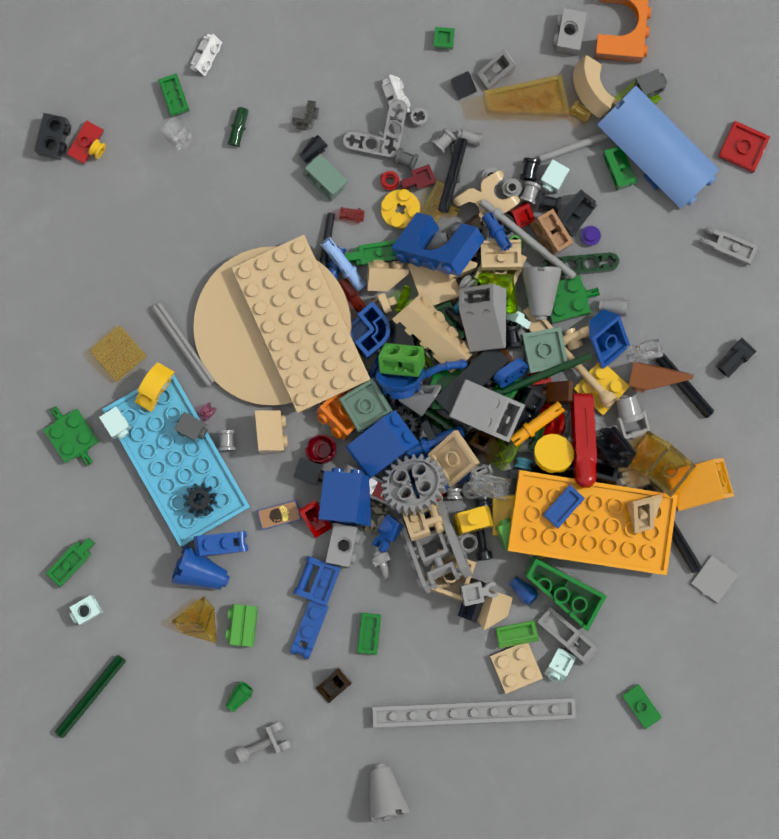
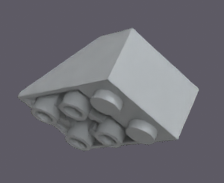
(484, 316)
(486, 410)

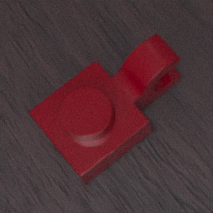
(421, 177)

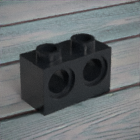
(48, 136)
(533, 403)

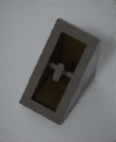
(334, 685)

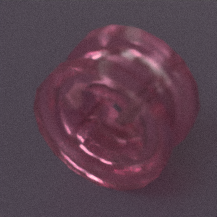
(207, 412)

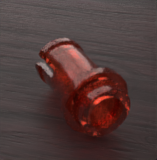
(352, 214)

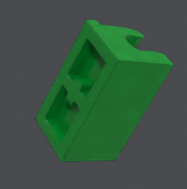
(619, 168)

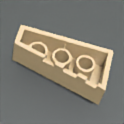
(433, 330)

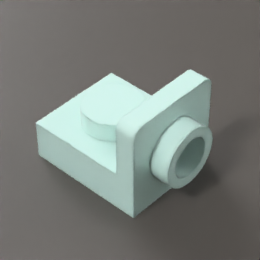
(518, 319)
(560, 666)

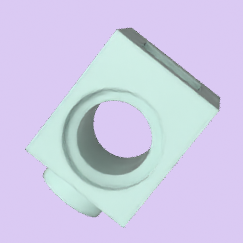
(554, 177)
(115, 423)
(94, 610)

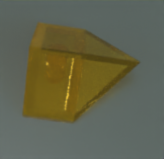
(198, 621)

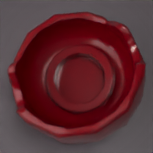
(321, 449)

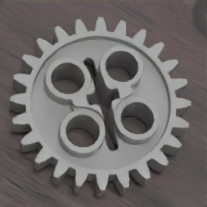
(396, 490)

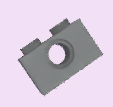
(570, 43)
(339, 533)

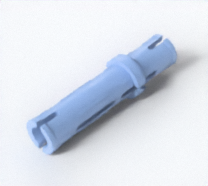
(343, 264)

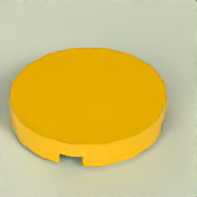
(553, 453)

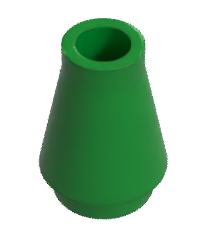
(239, 695)

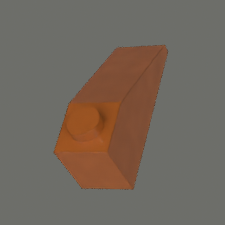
(649, 376)

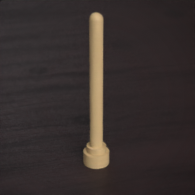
(607, 398)

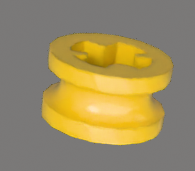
(97, 149)

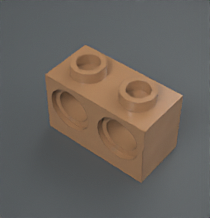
(551, 232)

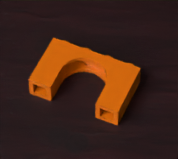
(630, 46)

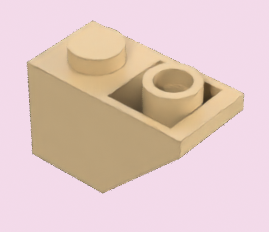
(384, 276)

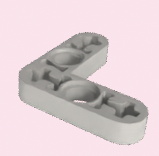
(381, 140)

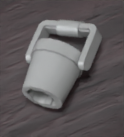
(628, 412)

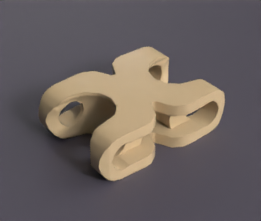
(487, 192)

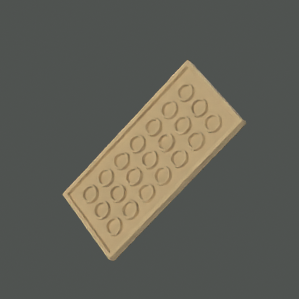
(301, 323)

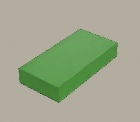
(516, 634)

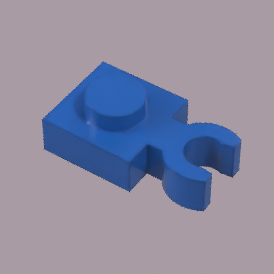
(388, 532)

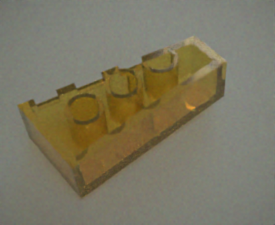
(533, 97)

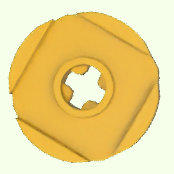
(390, 203)

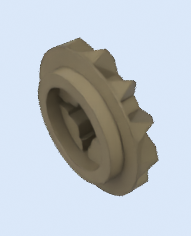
(378, 508)

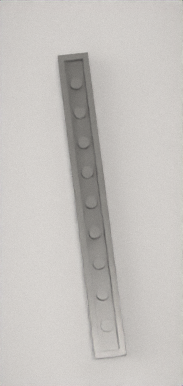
(474, 712)

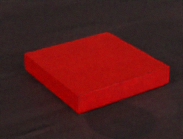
(744, 146)

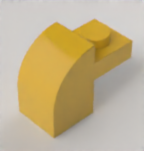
(153, 386)

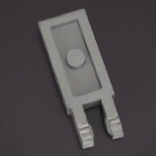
(730, 245)

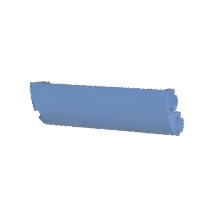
(659, 147)

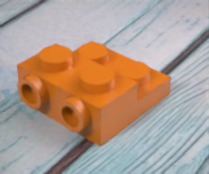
(336, 417)

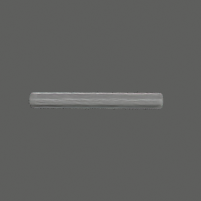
(183, 344)

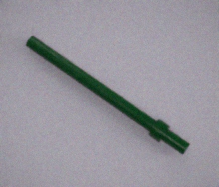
(544, 374)

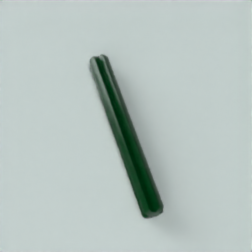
(90, 696)

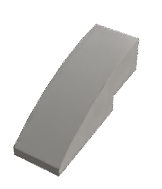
(568, 636)

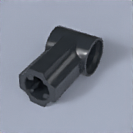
(738, 354)

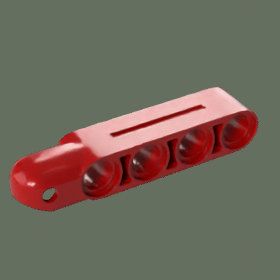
(584, 439)

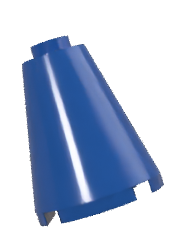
(198, 571)

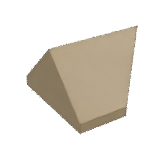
(643, 512)
(494, 610)

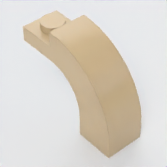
(590, 89)

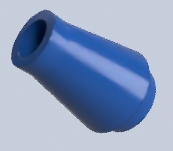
(524, 591)

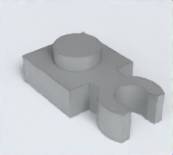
(474, 592)

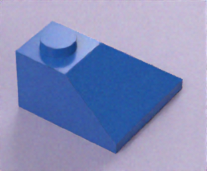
(607, 337)

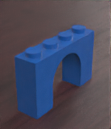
(449, 258)

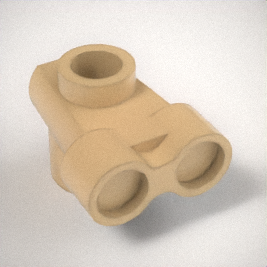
(573, 338)

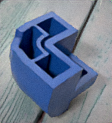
(370, 330)

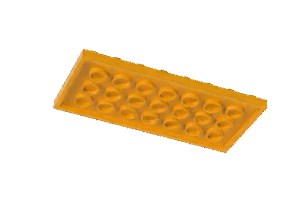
(595, 531)

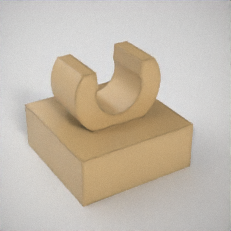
(384, 304)

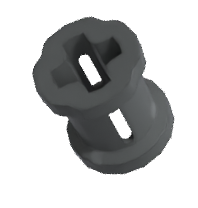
(406, 159)

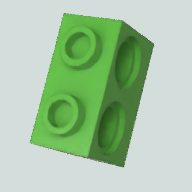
(401, 359)

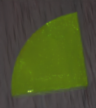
(403, 298)

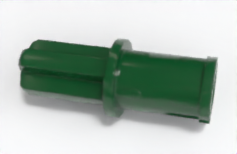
(238, 127)

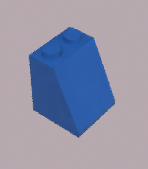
(382, 444)
(345, 498)

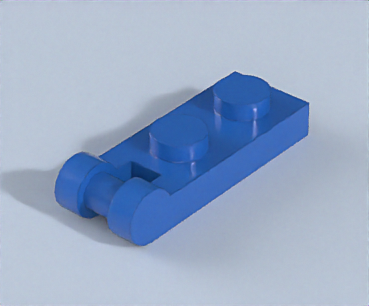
(220, 543)
(309, 629)

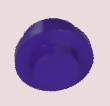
(590, 235)

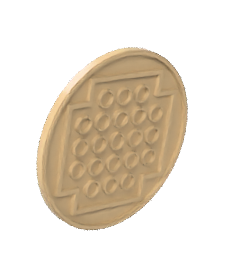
(231, 339)

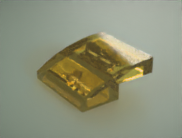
(118, 353)

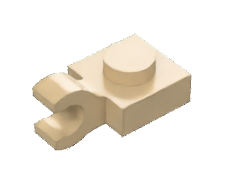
(536, 325)

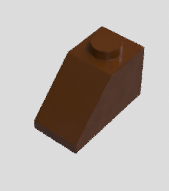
(558, 391)

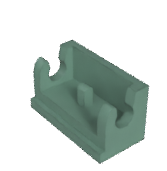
(325, 177)

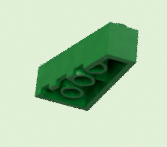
(572, 595)

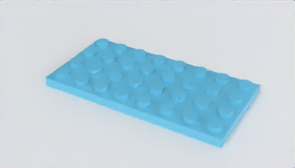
(174, 462)

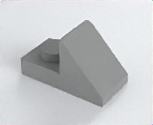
(497, 68)

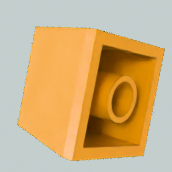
(704, 485)

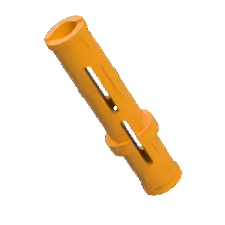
(537, 423)

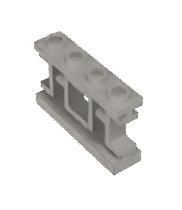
(448, 540)

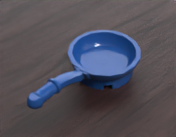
(404, 386)

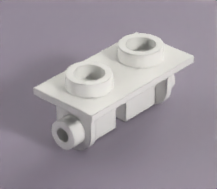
(210, 47)
(394, 87)

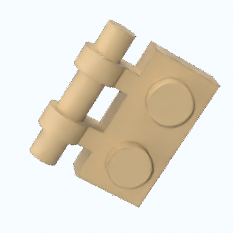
(419, 527)

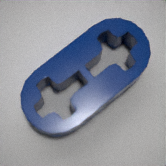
(510, 373)

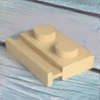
(494, 259)

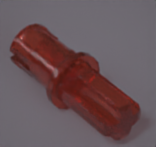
(352, 295)

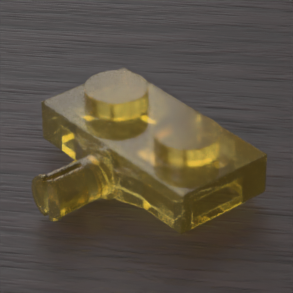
(432, 203)

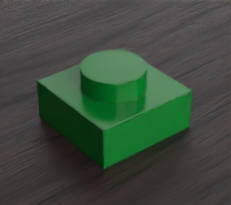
(444, 38)

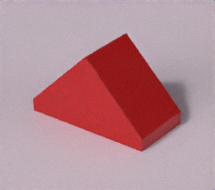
(310, 514)

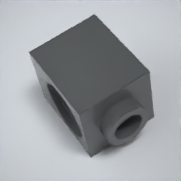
(651, 83)
(191, 427)

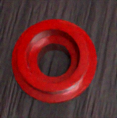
(389, 174)

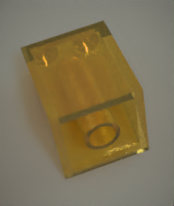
(660, 463)

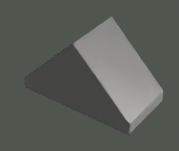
(422, 400)

